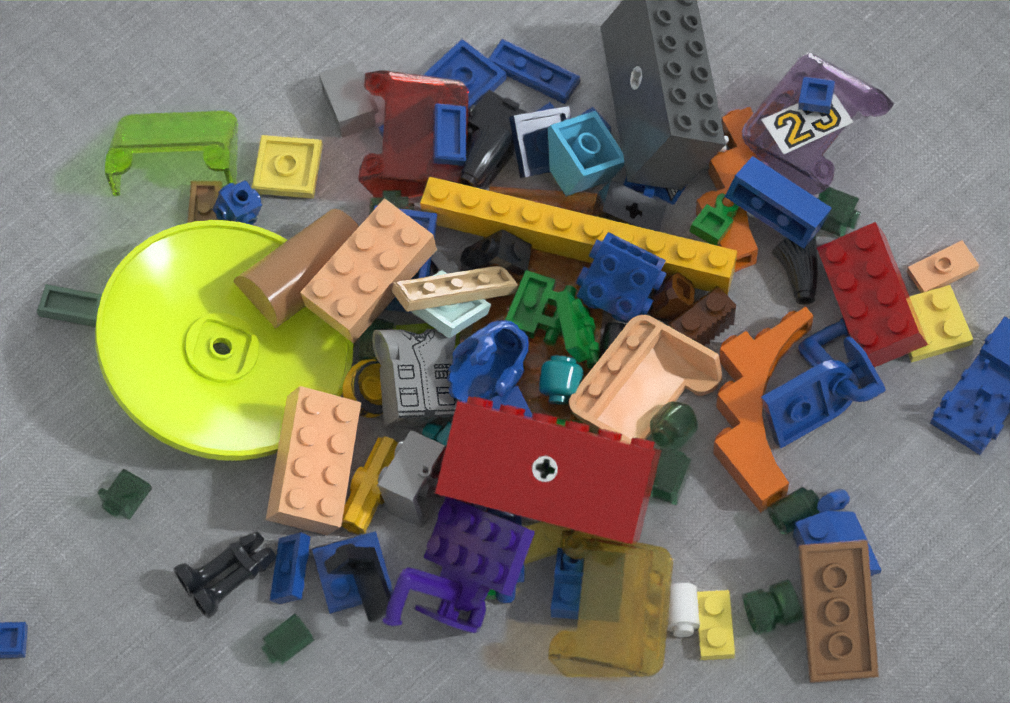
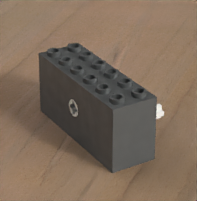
(662, 91)

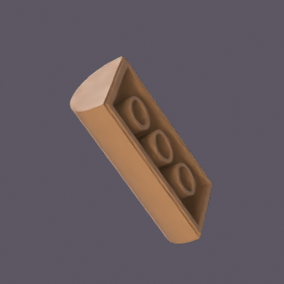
(281, 275)

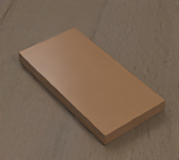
(838, 610)

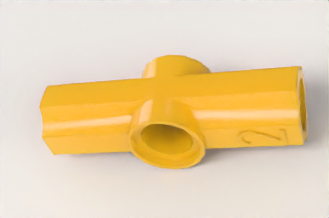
(364, 487)

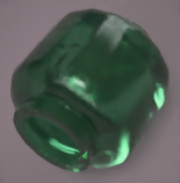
(673, 425)

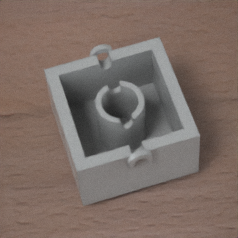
(412, 478)

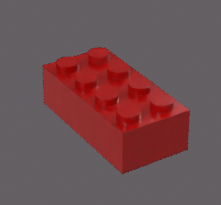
(872, 294)

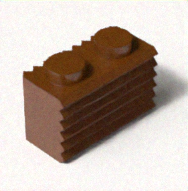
(706, 317)

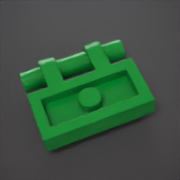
(531, 303)
(577, 329)

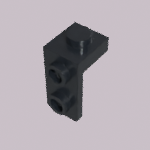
(497, 248)
(368, 575)

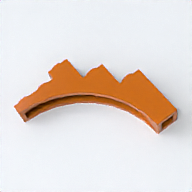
(722, 172)
(745, 447)

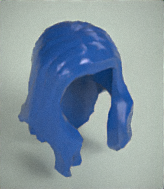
(488, 362)

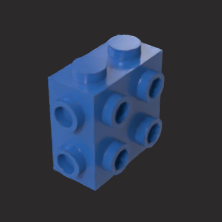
(620, 278)

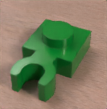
(714, 222)

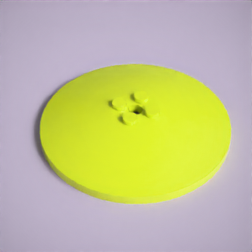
(159, 334)

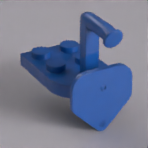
(822, 390)

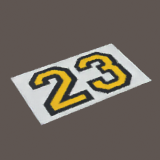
(796, 127)

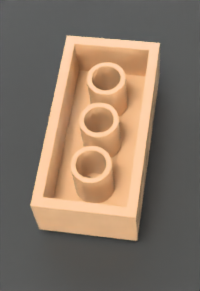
(361, 274)
(313, 461)

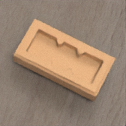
(943, 267)

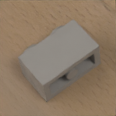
(348, 99)

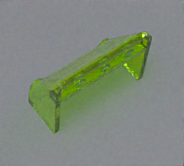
(173, 132)

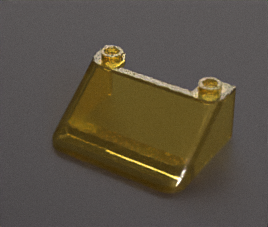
(619, 609)

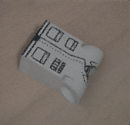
(415, 377)

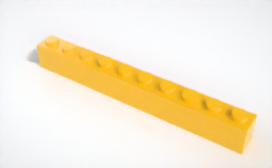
(572, 232)

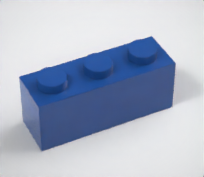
(778, 202)

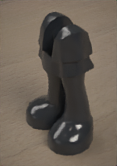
(237, 553)

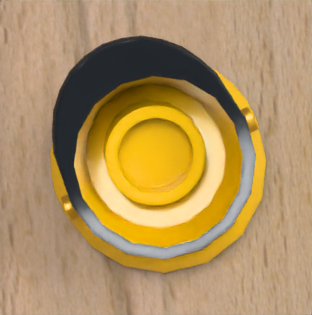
(364, 386)

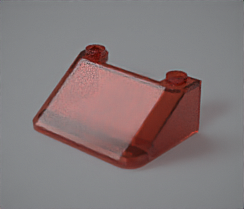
(408, 132)

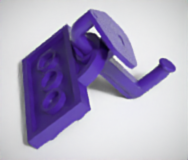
(475, 555)

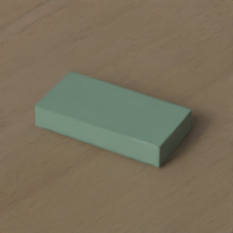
(69, 305)

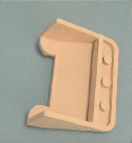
(640, 375)

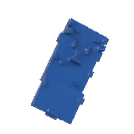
(981, 398)

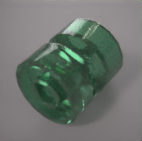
(771, 607)

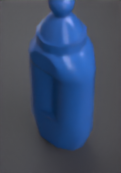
(834, 501)

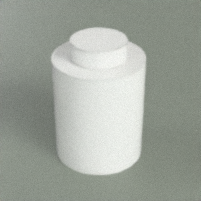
(683, 610)

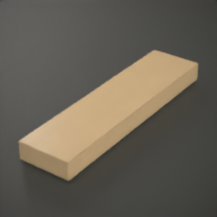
(454, 288)

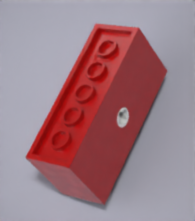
(501, 459)

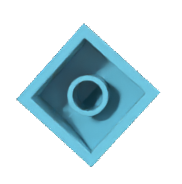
(583, 153)

